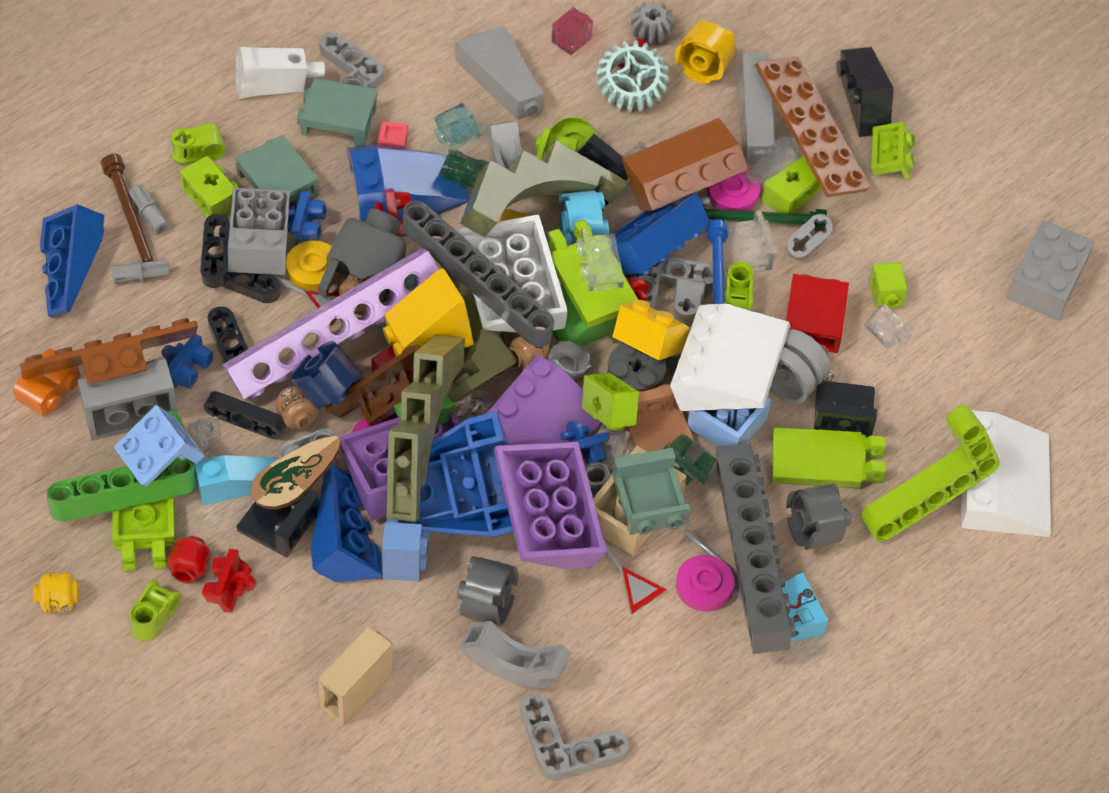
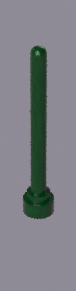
(772, 217)

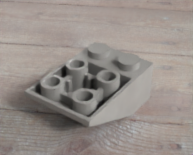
(258, 231)

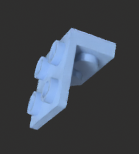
(155, 444)

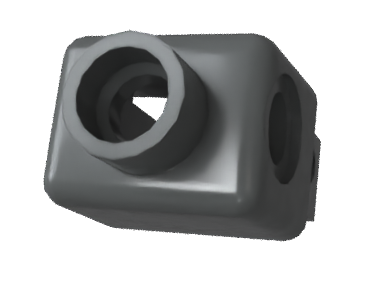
(364, 249)

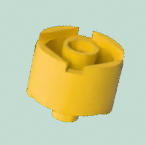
(706, 52)

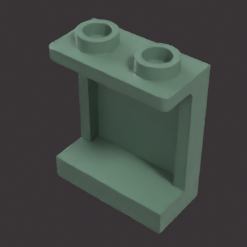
(339, 109)
(278, 167)
(650, 491)

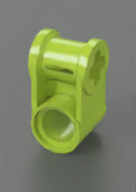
(198, 143)
(739, 292)
(153, 605)

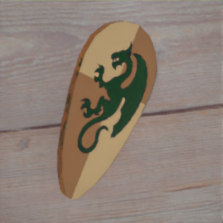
(294, 473)

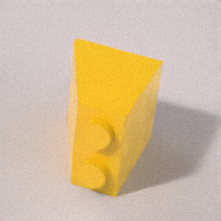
(427, 312)

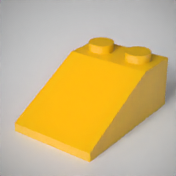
(650, 330)

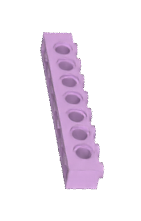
(392, 278)

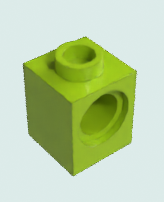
(888, 284)

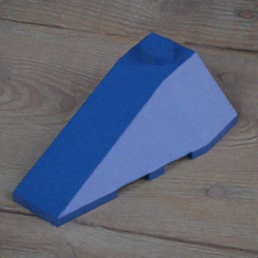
(70, 246)
(340, 535)

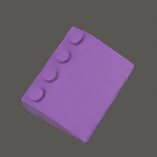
(541, 405)
(368, 462)
(551, 504)

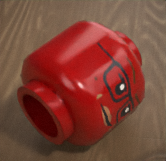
(189, 559)

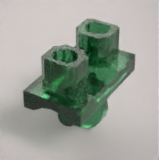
(461, 168)
(699, 468)

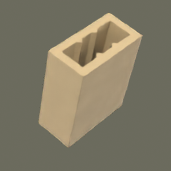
(356, 675)

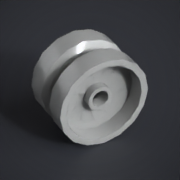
(800, 368)

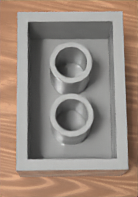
(1050, 270)
(122, 402)

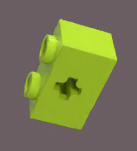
(208, 187)
(791, 187)
(610, 400)

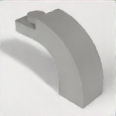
(504, 142)
(510, 659)

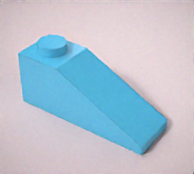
(228, 476)

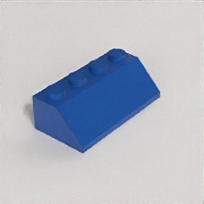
(658, 232)

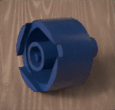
(326, 375)

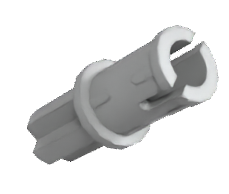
(149, 209)
(140, 270)

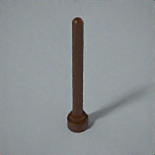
(114, 168)

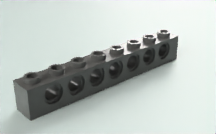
(753, 549)

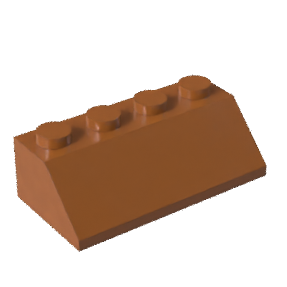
(683, 164)

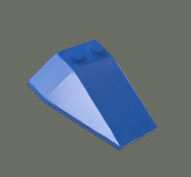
(403, 170)
(464, 481)

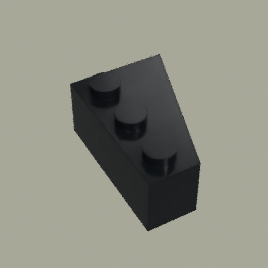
(866, 89)

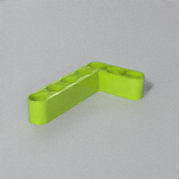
(937, 483)

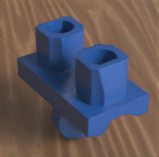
(301, 216)
(182, 359)
(592, 445)

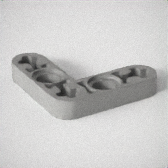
(356, 71)
(661, 275)
(566, 754)

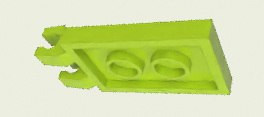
(592, 306)
(826, 457)
(144, 527)

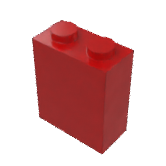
(818, 308)

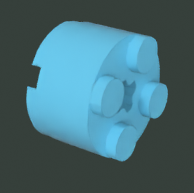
(582, 206)

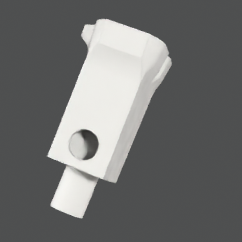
(273, 71)

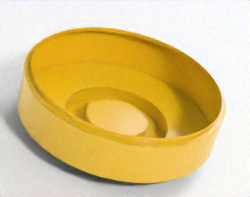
(307, 264)

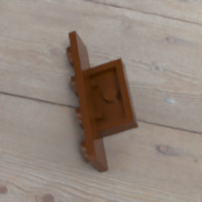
(379, 390)

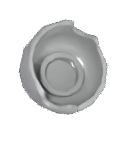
(571, 359)

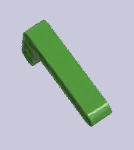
(118, 489)

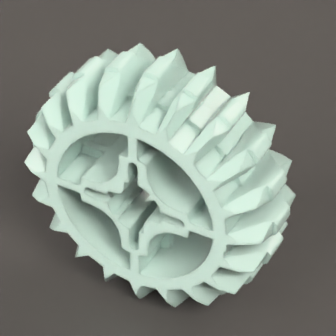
(652, 69)

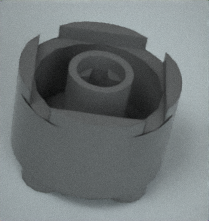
(636, 368)
(817, 516)
(487, 590)

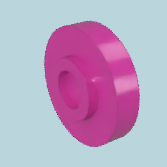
(734, 193)
(705, 583)

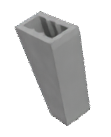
(501, 70)
(754, 108)

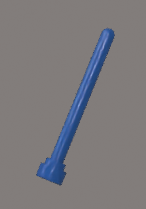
(717, 234)

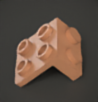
(658, 420)

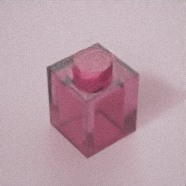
(572, 30)

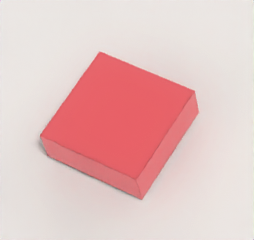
(393, 134)

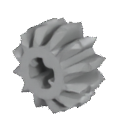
(652, 22)

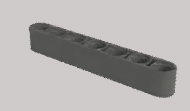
(480, 285)

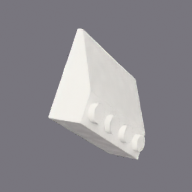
(524, 256)
(728, 359)
(1019, 490)

